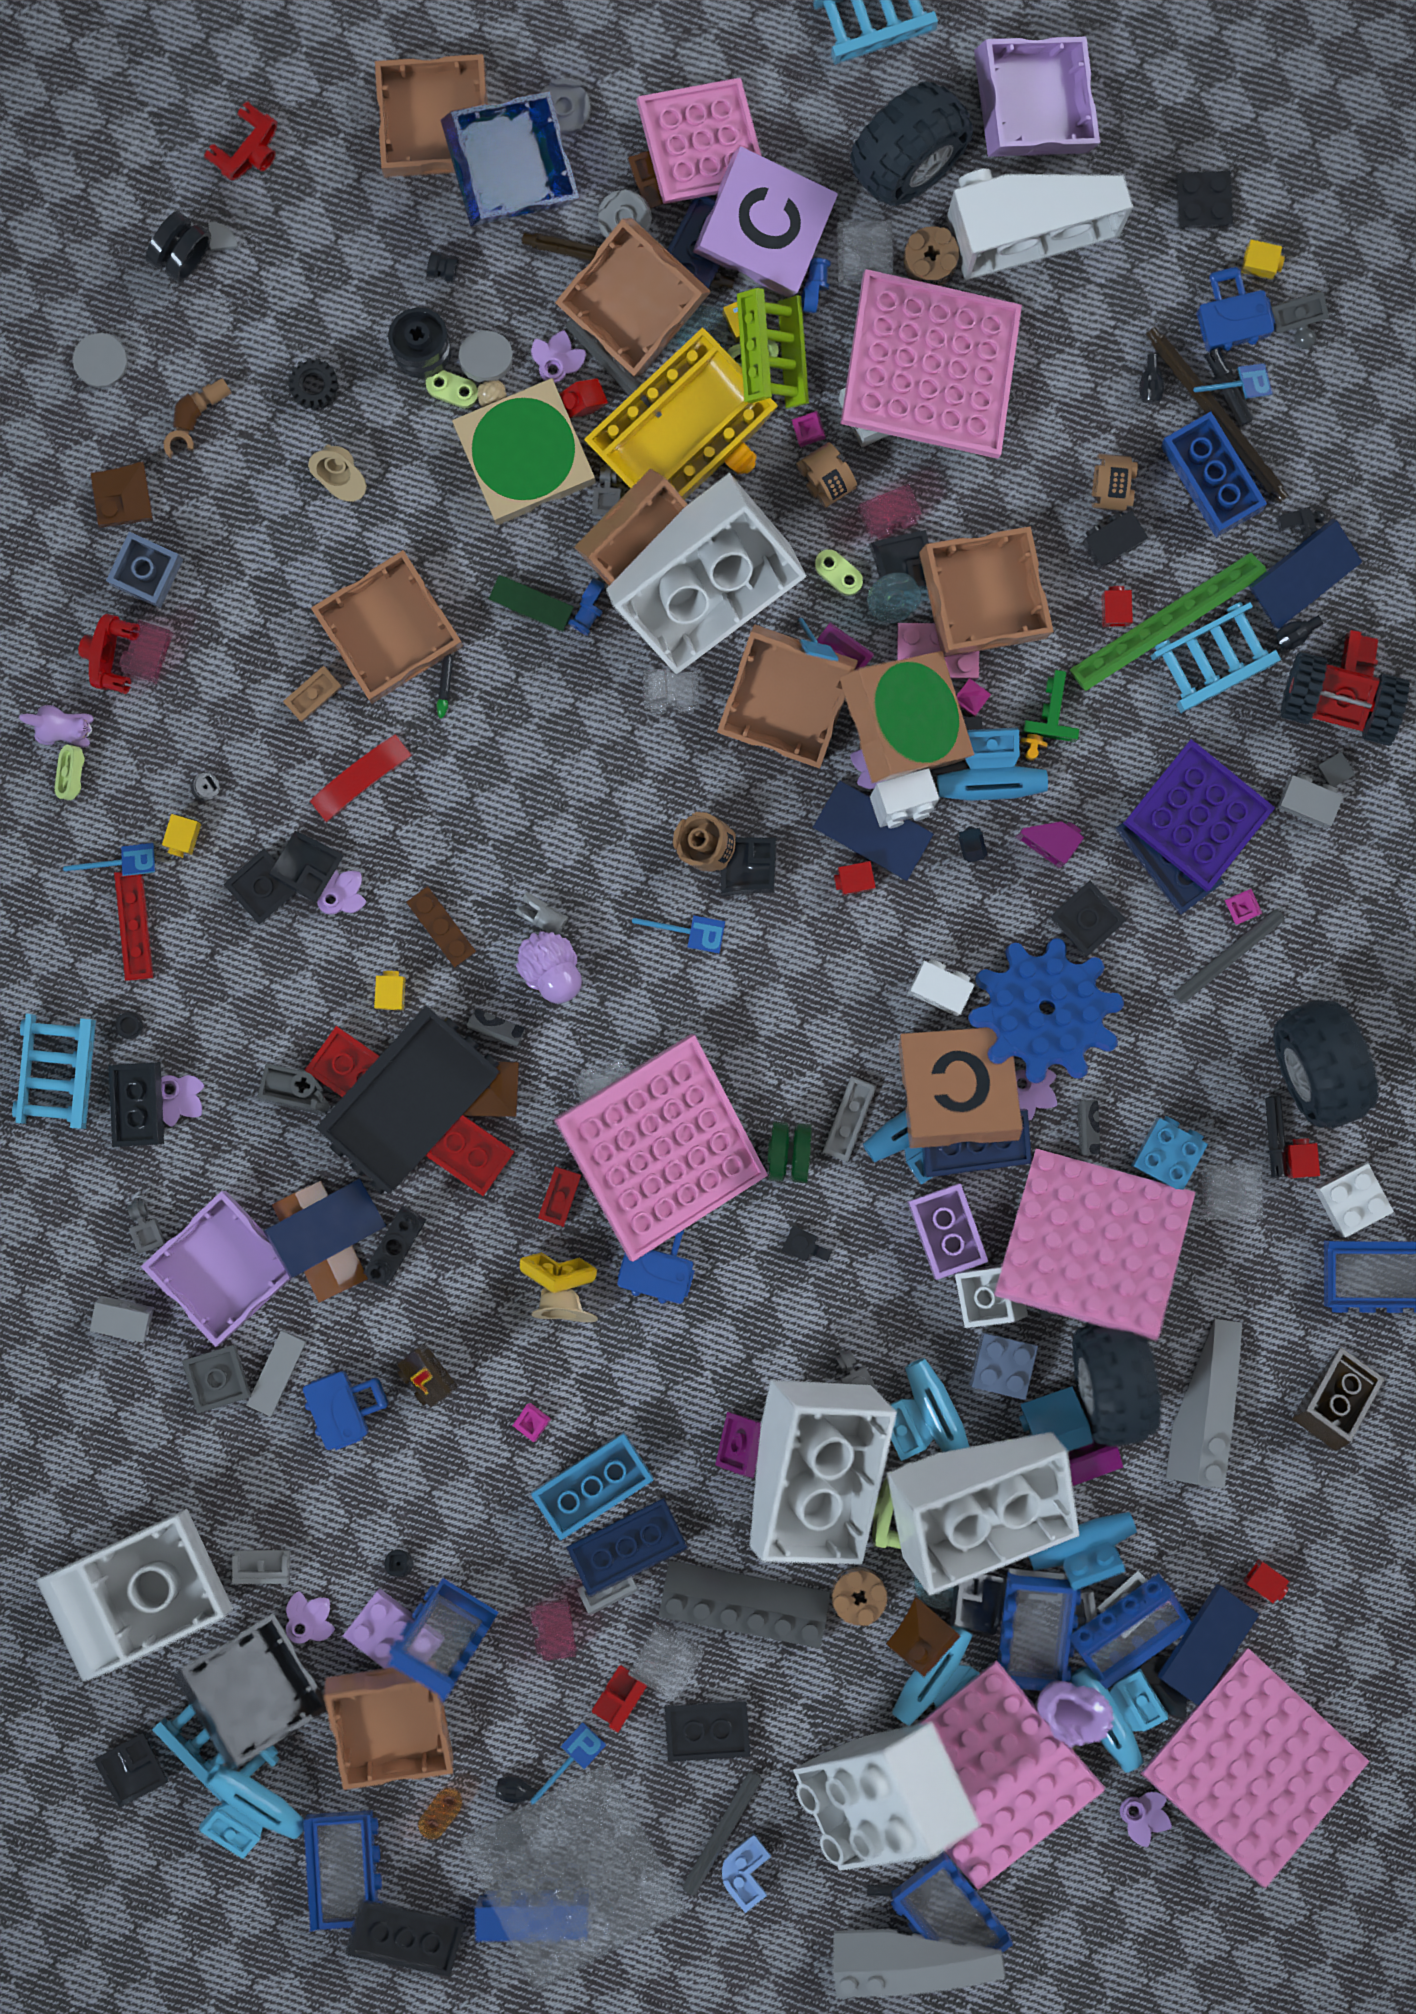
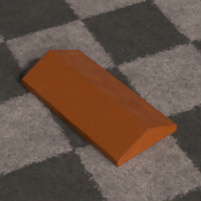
(336, 1272)

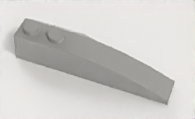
(1207, 1410)
(899, 1964)

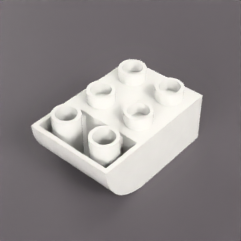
(135, 1596)
(885, 1798)

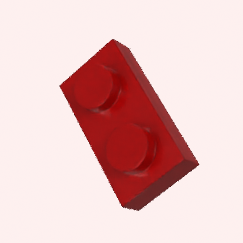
(559, 1196)

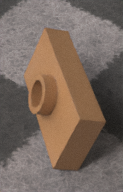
(312, 694)

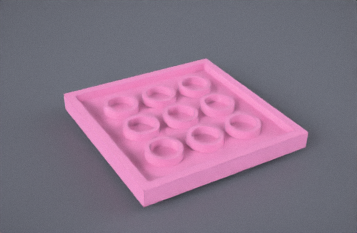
(695, 135)

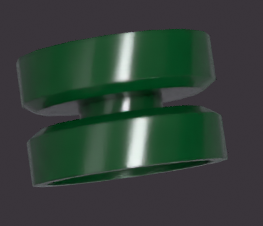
(786, 1152)

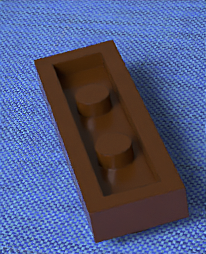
(441, 927)

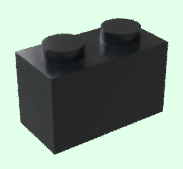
(1114, 539)

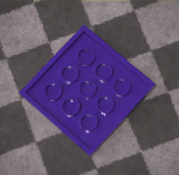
(1199, 815)

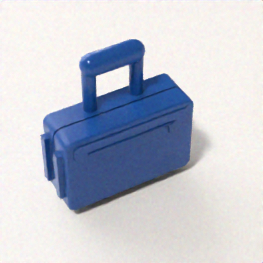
(1236, 318)
(658, 1274)
(337, 1408)

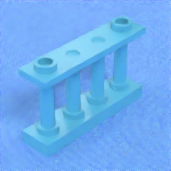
(870, 39)
(1213, 682)
(77, 1086)
(189, 1750)

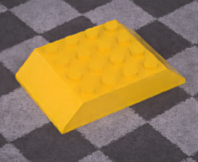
(699, 424)

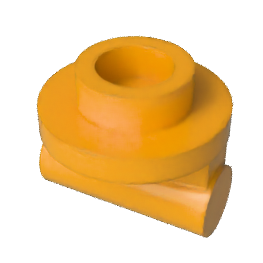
(742, 460)
(1034, 742)

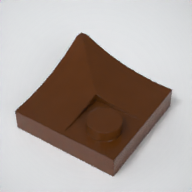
(645, 178)
(121, 495)
(500, 1096)
(922, 1638)

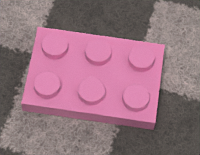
(922, 639)

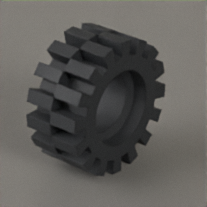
(308, 368)

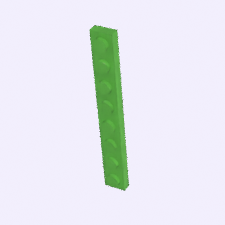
(1167, 621)

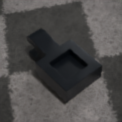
(802, 1244)

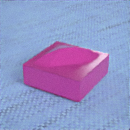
(808, 428)
(972, 697)
(1243, 906)
(531, 1422)

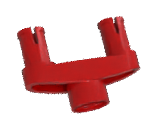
(253, 150)
(101, 649)

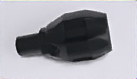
(1151, 382)
(1296, 632)
(514, 1790)

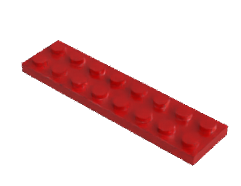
(465, 1148)

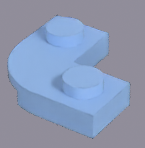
(738, 1869)

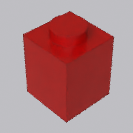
(583, 398)
(1117, 607)
(854, 878)
(1302, 1159)
(1267, 1581)

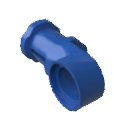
(816, 282)
(588, 612)

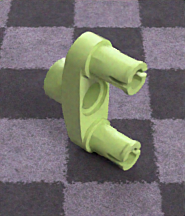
(882, 1516)

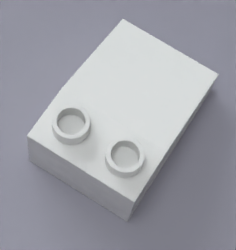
(1032, 217)
(705, 575)
(819, 1471)
(982, 1508)

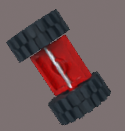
(1345, 698)

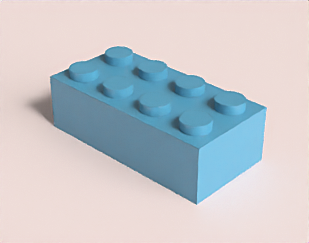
(592, 1486)

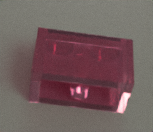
(890, 512)
(146, 653)
(554, 1629)

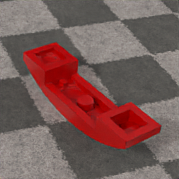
(360, 777)

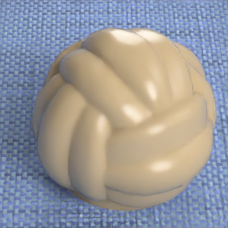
(490, 392)

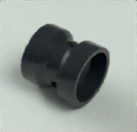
(442, 267)

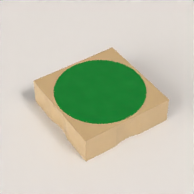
(524, 451)

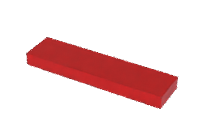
(133, 927)

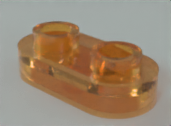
(440, 1812)

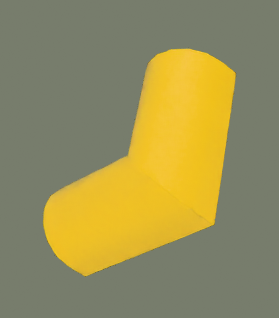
(555, 1275)

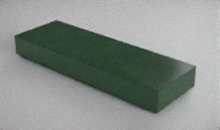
(531, 603)

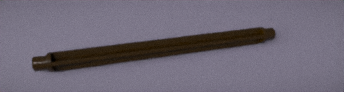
(588, 252)
(1210, 404)

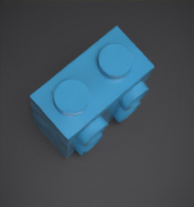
(1169, 1153)
(1060, 1415)

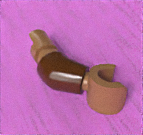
(189, 410)

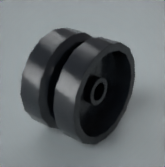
(178, 246)
(419, 342)

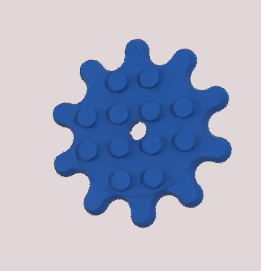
(1040, 1037)

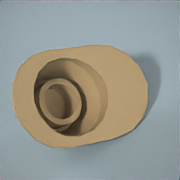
(337, 472)
(562, 1305)

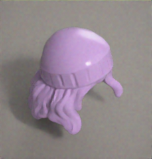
(549, 966)
(1075, 1713)

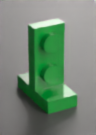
(1051, 713)

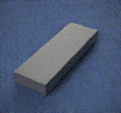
(849, 1119)
(276, 1373)

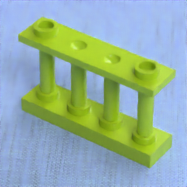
(755, 353)

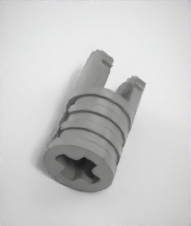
(547, 916)

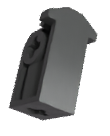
(280, 1088)

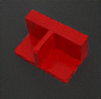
(1359, 653)
(618, 1698)

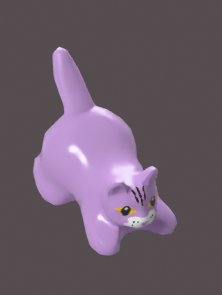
(54, 725)

